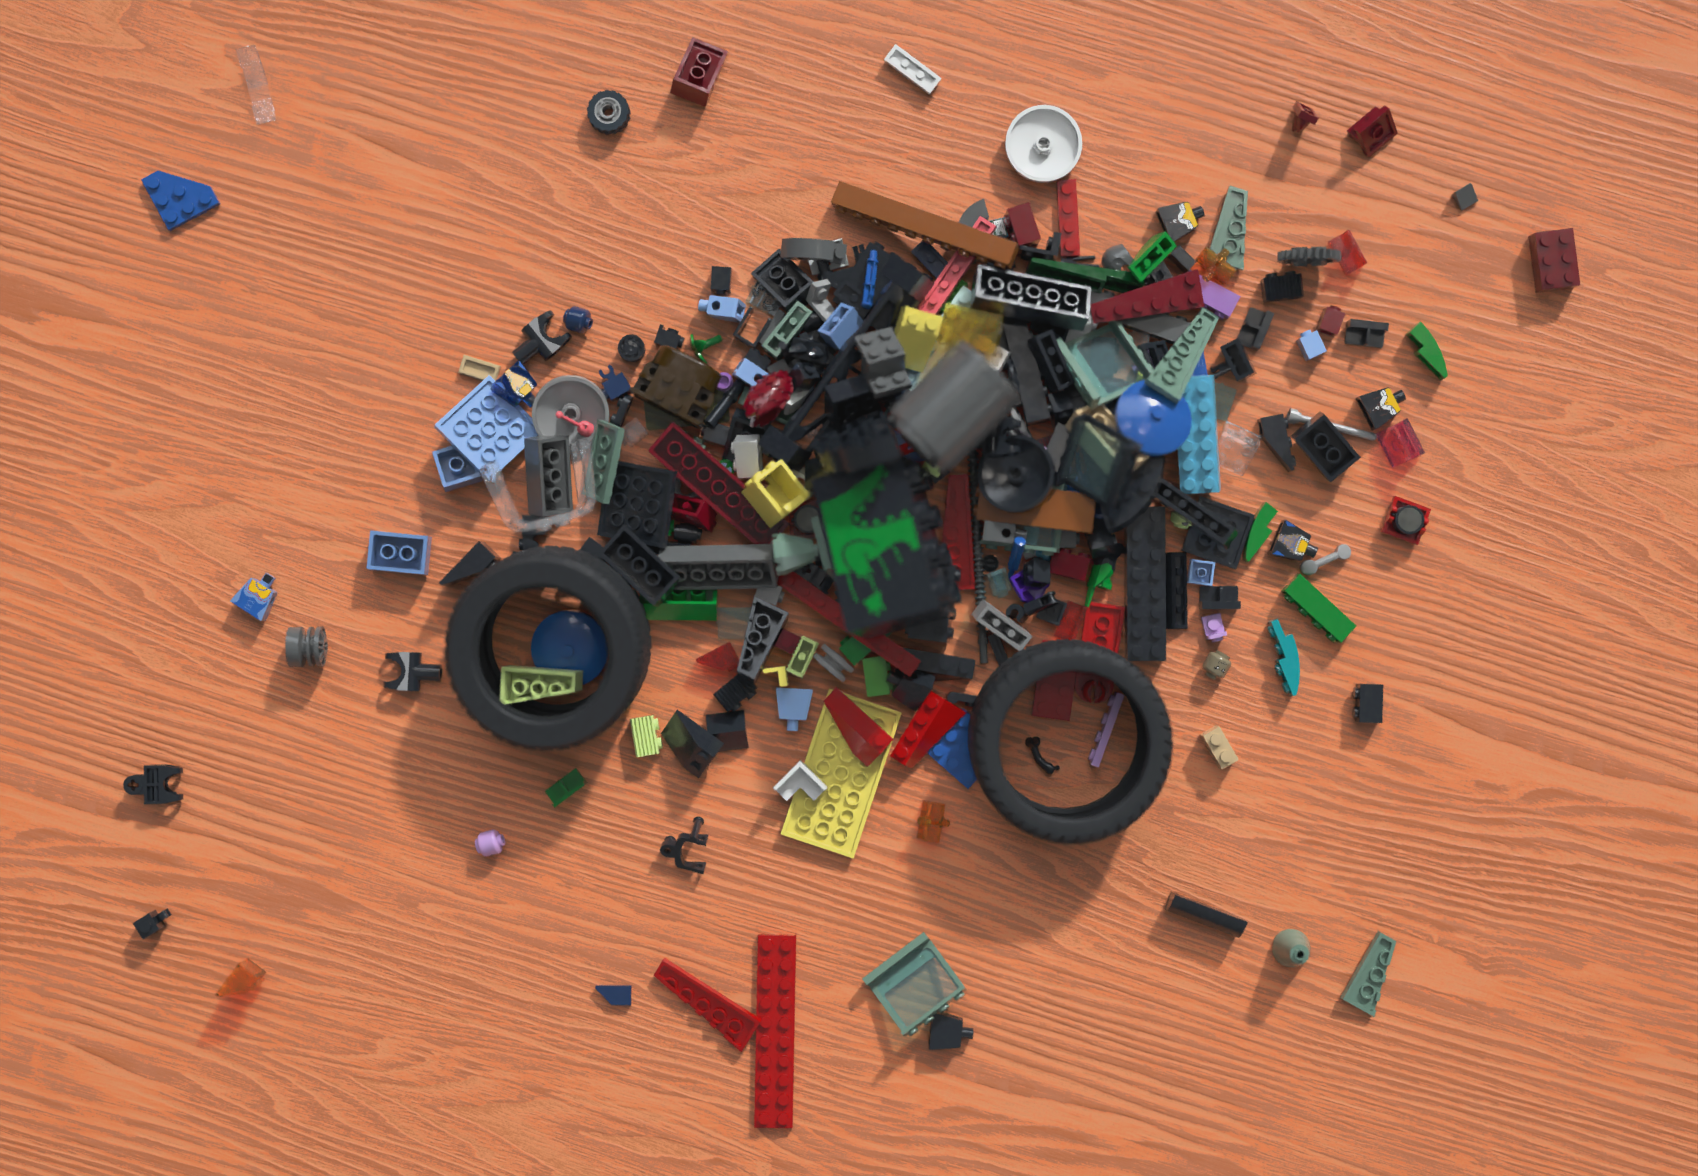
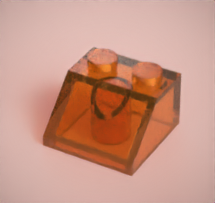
(243, 978)

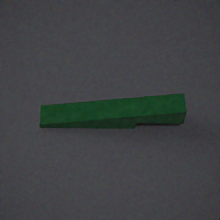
(1090, 276)

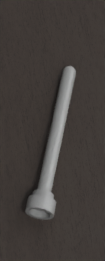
(1294, 416)

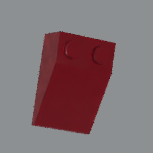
(698, 72)

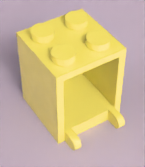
(780, 497)

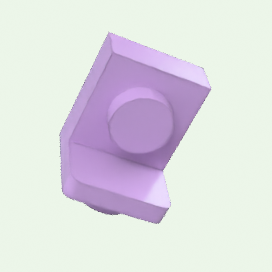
(1213, 627)

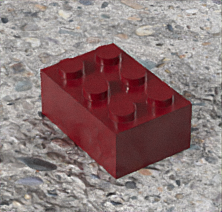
(1554, 260)

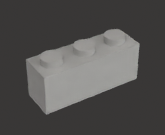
(1001, 625)

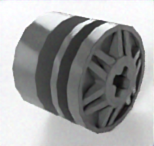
(305, 646)

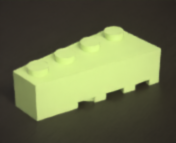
(530, 683)

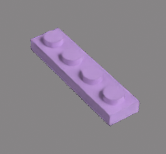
(1108, 722)

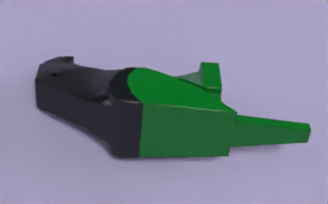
(1102, 572)

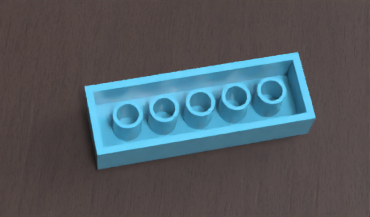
(1200, 452)

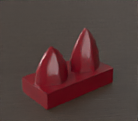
(1303, 117)

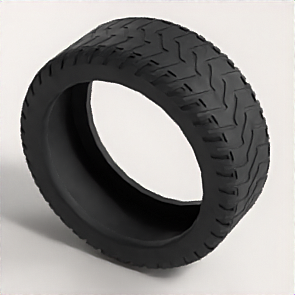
(1119, 806)

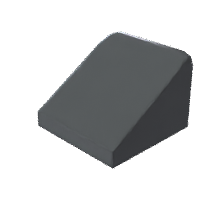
(1465, 196)

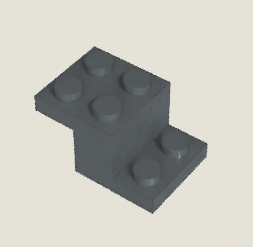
(883, 362)

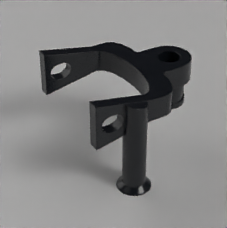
(673, 848)

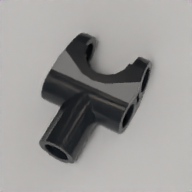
(539, 341)
(412, 671)

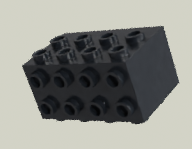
(940, 629)

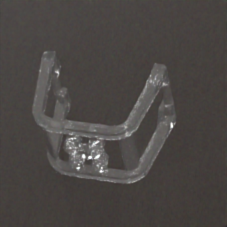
(581, 461)

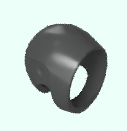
(1116, 257)

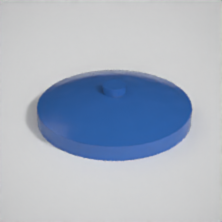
(1152, 419)
(570, 642)

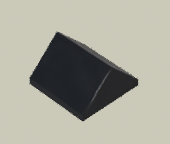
(729, 729)

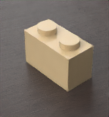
(1219, 747)

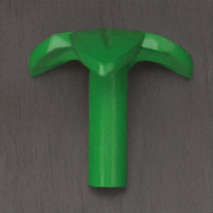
(700, 345)

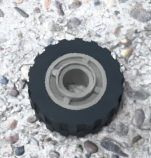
(608, 100)

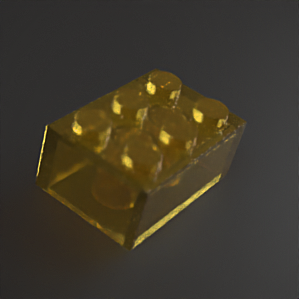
(975, 327)

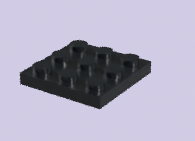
(1206, 548)

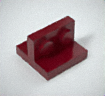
(1373, 130)

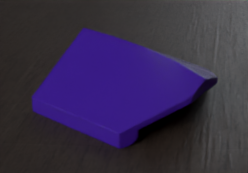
(1025, 593)

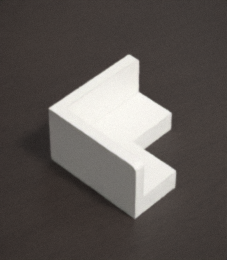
(800, 777)

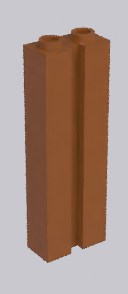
(1058, 511)

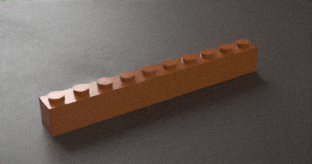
(924, 225)

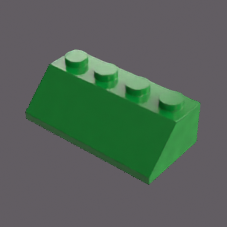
(684, 606)

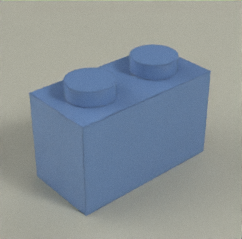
(840, 326)

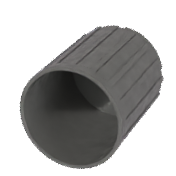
(953, 407)

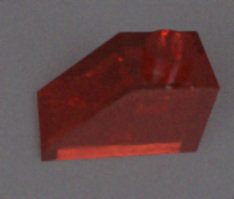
(721, 658)

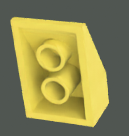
(917, 336)

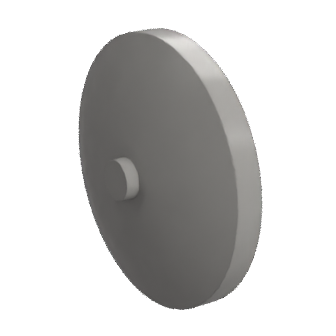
(576, 399)

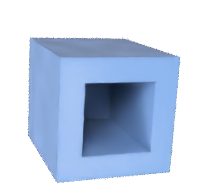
(1310, 344)

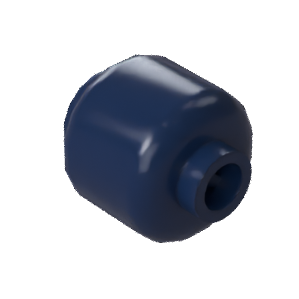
(577, 319)

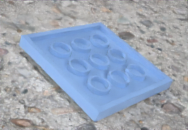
(486, 427)

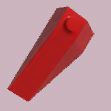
(861, 732)

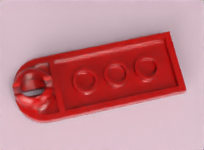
(1103, 627)

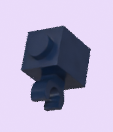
(615, 385)

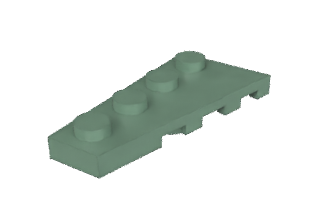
(1231, 227)
(1367, 980)

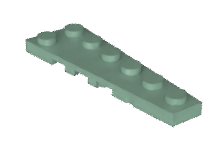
(1180, 361)

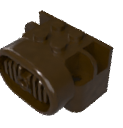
(678, 386)

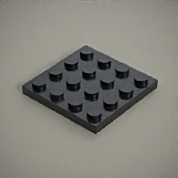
(641, 502)

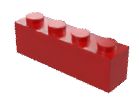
(925, 729)

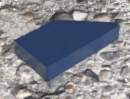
(616, 994)

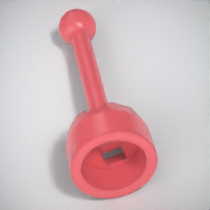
(581, 425)

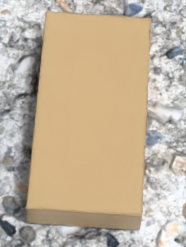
(478, 368)

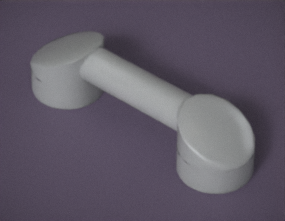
(1341, 552)

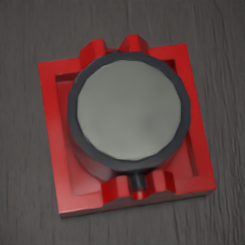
(1406, 520)

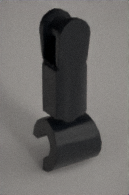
(1031, 607)

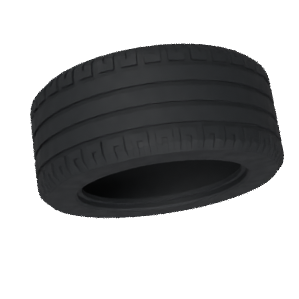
(477, 675)

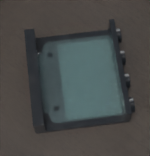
(1098, 462)

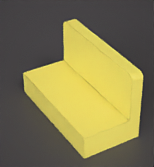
(782, 672)

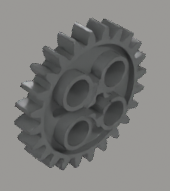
(1303, 256)

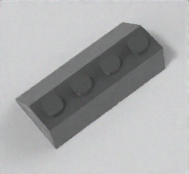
(548, 475)

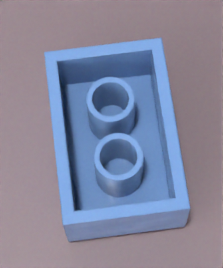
(399, 552)

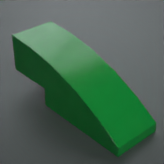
(1428, 350)
(1259, 531)

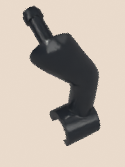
(1046, 766)

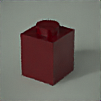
(1330, 321)
(787, 641)

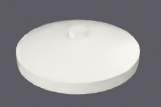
(1043, 143)

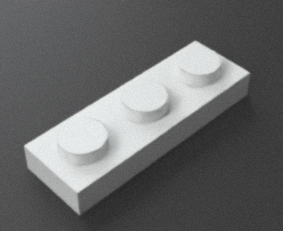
(912, 69)

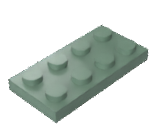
(605, 457)

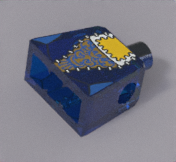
(515, 386)

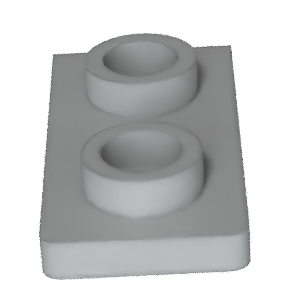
(817, 298)

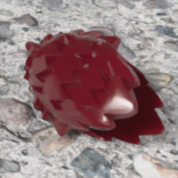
(768, 398)

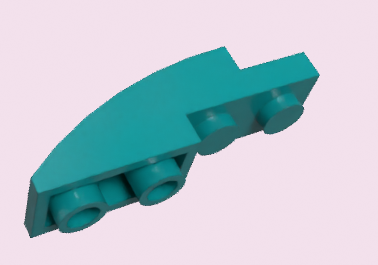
(1289, 664)

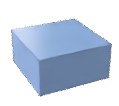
(1201, 572)

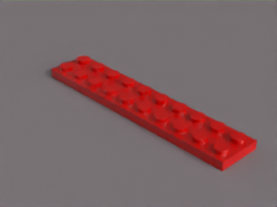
(776, 1031)

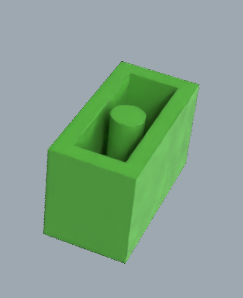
(875, 675)

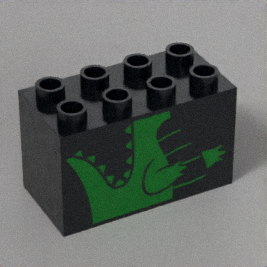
(885, 547)

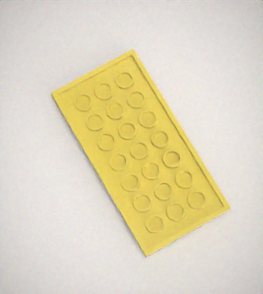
(839, 812)

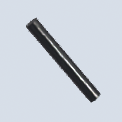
(784, 350)

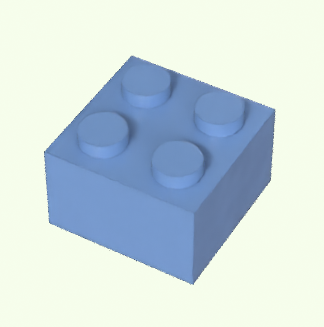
(454, 469)

